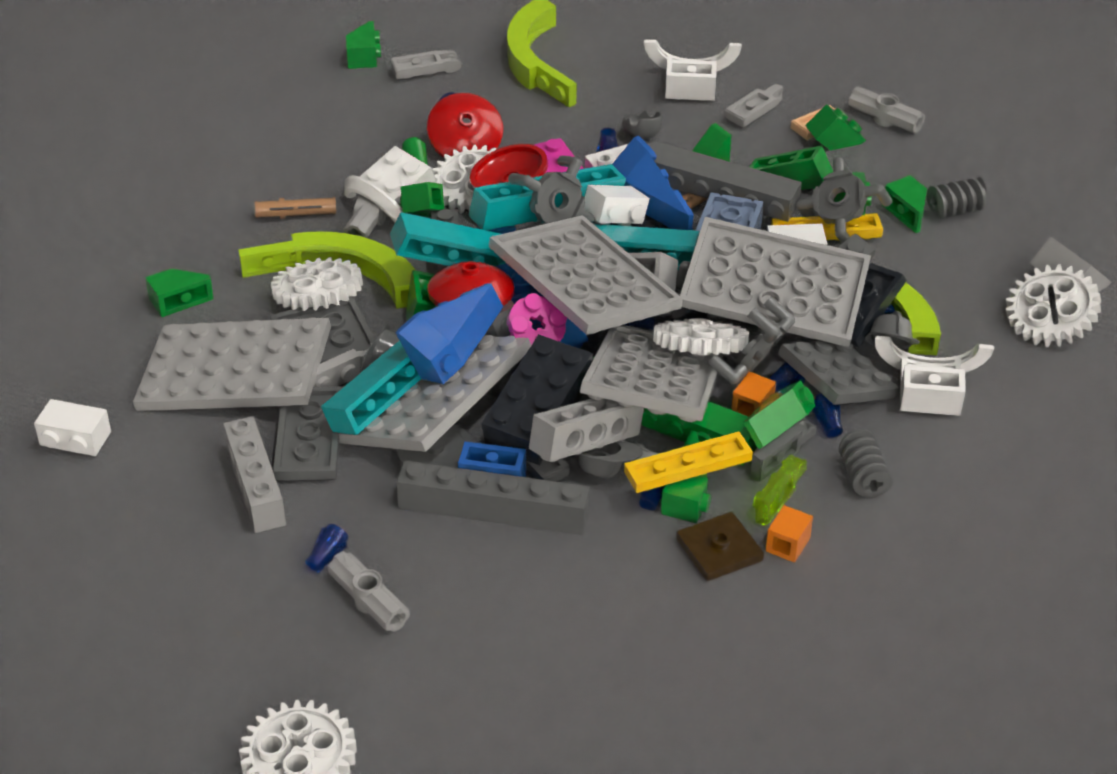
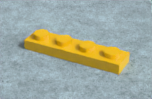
(865, 226)
(687, 462)

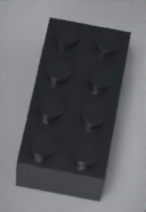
(543, 381)

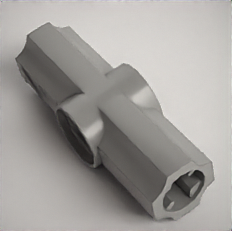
(886, 110)
(365, 218)
(368, 591)

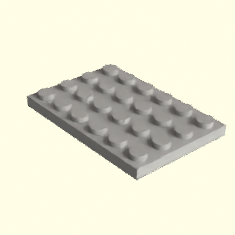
(745, 266)
(585, 274)
(233, 364)
(646, 375)
(433, 408)

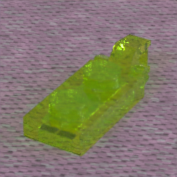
(778, 490)

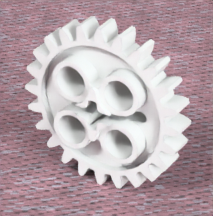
(455, 176)
(316, 284)
(1080, 301)
(700, 336)
(299, 742)

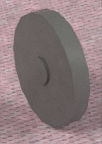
(443, 452)

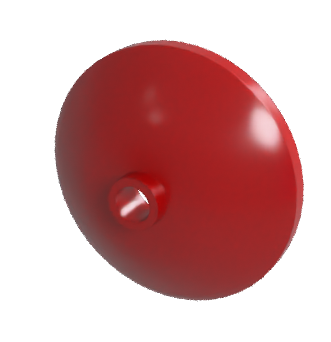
(449, 132)
(515, 158)
(465, 276)

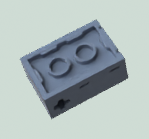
(733, 210)

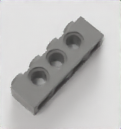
(582, 427)
(254, 474)

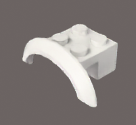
(691, 77)
(383, 180)
(932, 383)

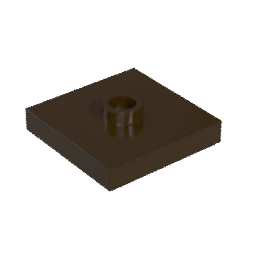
(719, 546)

